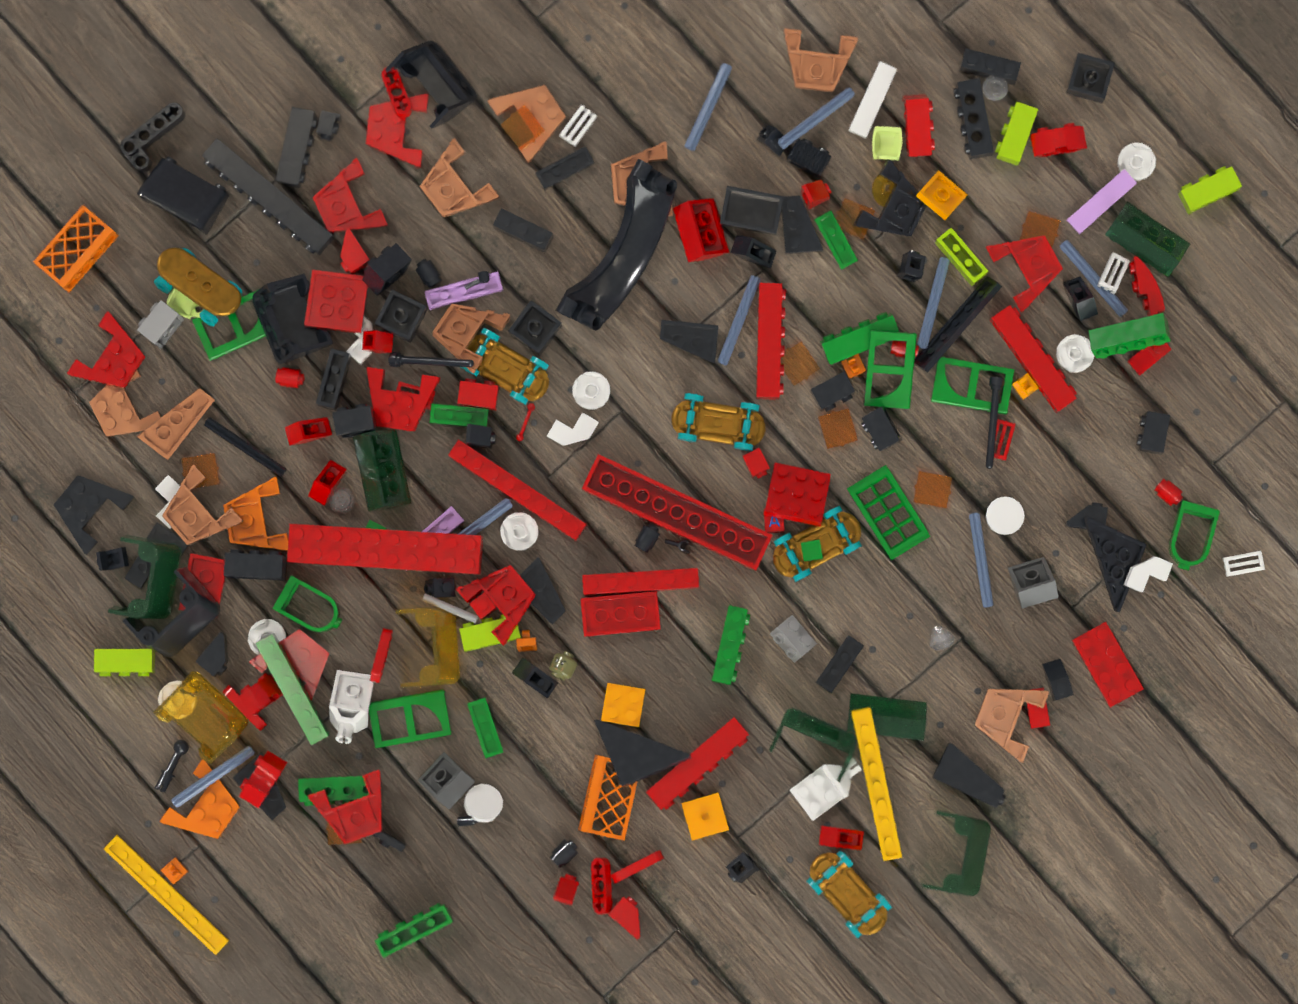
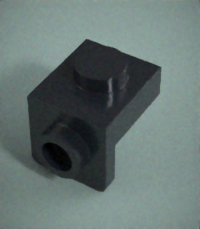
(770, 137)
(112, 559)
(440, 587)

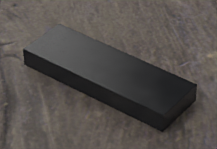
(564, 168)
(839, 664)

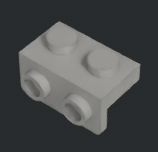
(793, 638)

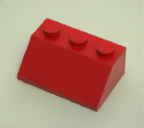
(700, 229)

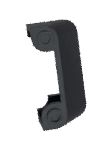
(183, 194)
(282, 314)

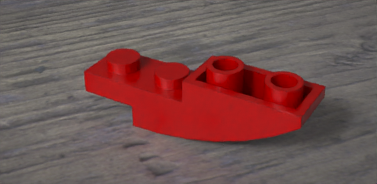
(1146, 285)

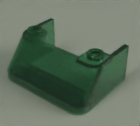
(161, 582)
(820, 731)
(974, 859)

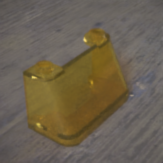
(203, 715)

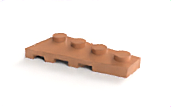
(174, 426)

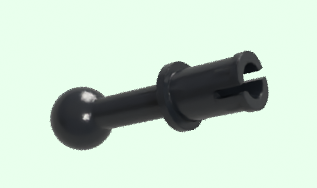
(180, 747)

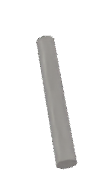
(450, 608)

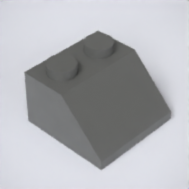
(1033, 582)
(446, 781)

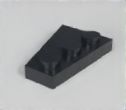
(798, 228)
(691, 337)
(546, 597)
(274, 803)

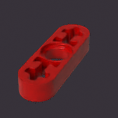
(396, 99)
(381, 655)
(256, 719)
(637, 866)
(596, 871)

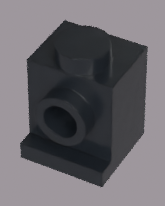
(328, 125)
(916, 261)
(735, 866)

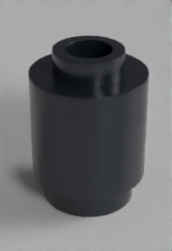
(428, 273)
(647, 538)
(564, 853)

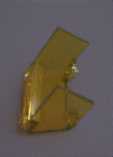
(445, 647)

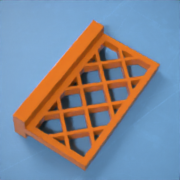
(84, 261)
(592, 799)

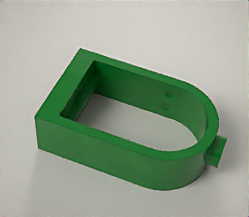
(1199, 511)
(286, 596)

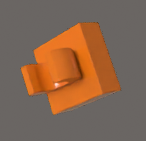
(853, 366)
(526, 643)
(174, 870)

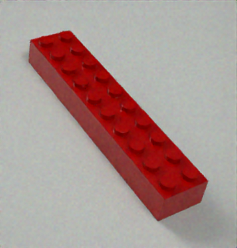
(676, 512)
(385, 549)

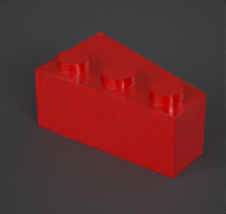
(918, 125)

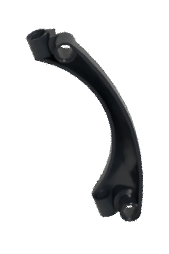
(643, 222)

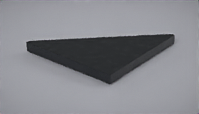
(1115, 556)
(635, 755)

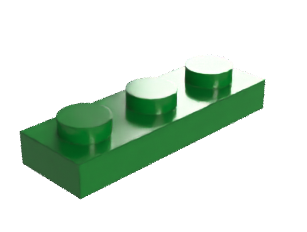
(836, 240)
(458, 415)
(485, 728)

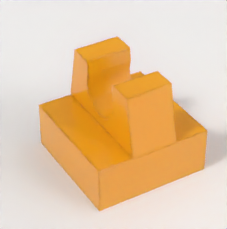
(1025, 386)

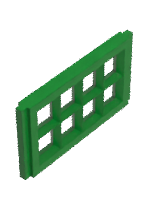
(870, 481)

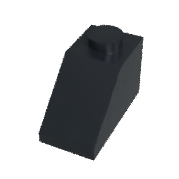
(753, 251)
(1080, 298)
(480, 436)
(1095, 511)
(215, 656)
(534, 677)
(1057, 680)

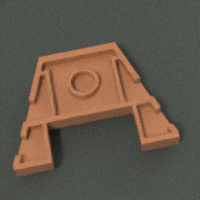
(817, 69)
(541, 105)
(623, 168)
(447, 189)
(461, 326)
(117, 412)
(190, 517)
(1000, 714)

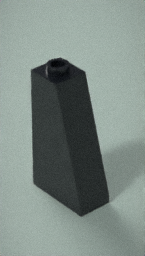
(964, 775)

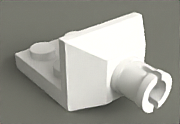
(350, 703)
(822, 790)

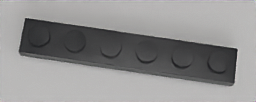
(957, 324)

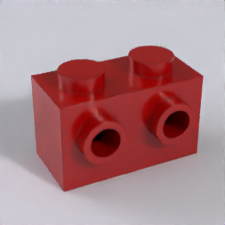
(477, 394)

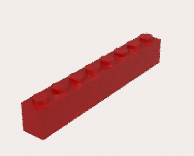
(517, 490)

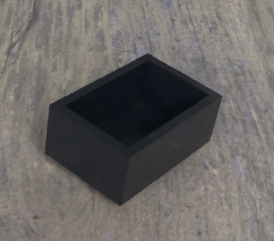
(751, 210)
(255, 565)

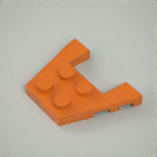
(253, 528)
(211, 811)

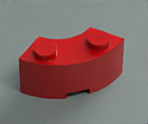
(1058, 140)
(260, 694)
(263, 778)

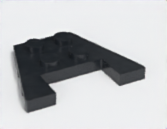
(901, 209)
(82, 502)

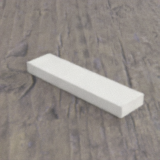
(872, 100)

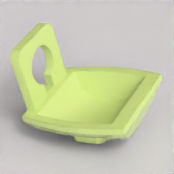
(887, 143)
(182, 304)

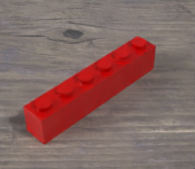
(769, 341)
(1033, 359)
(640, 581)
(701, 760)

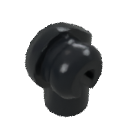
(466, 821)

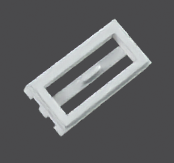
(587, 113)
(1107, 286)
(1227, 566)

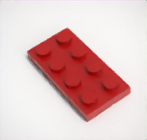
(620, 614)
(1107, 664)

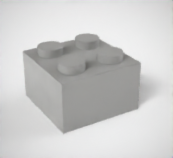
(160, 324)

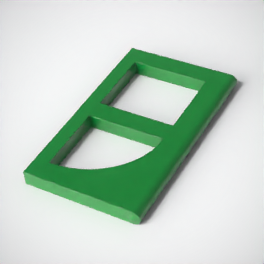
(242, 339)
(902, 394)
(944, 394)
(433, 700)

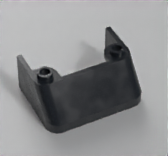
(439, 78)
(198, 613)

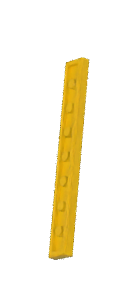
(876, 784)
(166, 894)

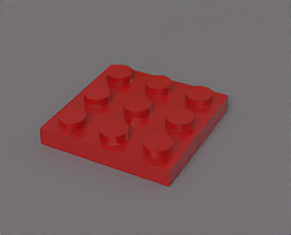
(336, 302)
(797, 494)

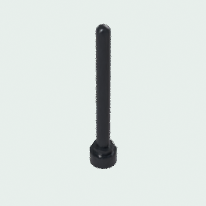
(397, 359)
(996, 386)

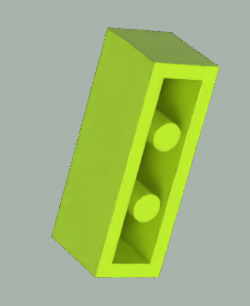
(1016, 133)
(1209, 189)
(961, 257)
(480, 635)
(124, 661)

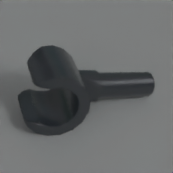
(483, 278)
(681, 545)

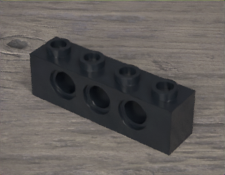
(973, 89)

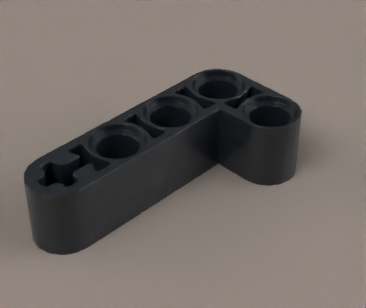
(155, 134)

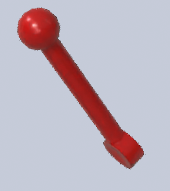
(531, 407)

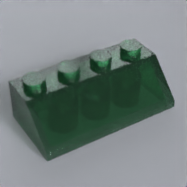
(1147, 239)
(382, 470)
(891, 716)

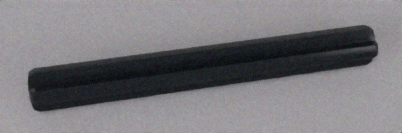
(245, 447)

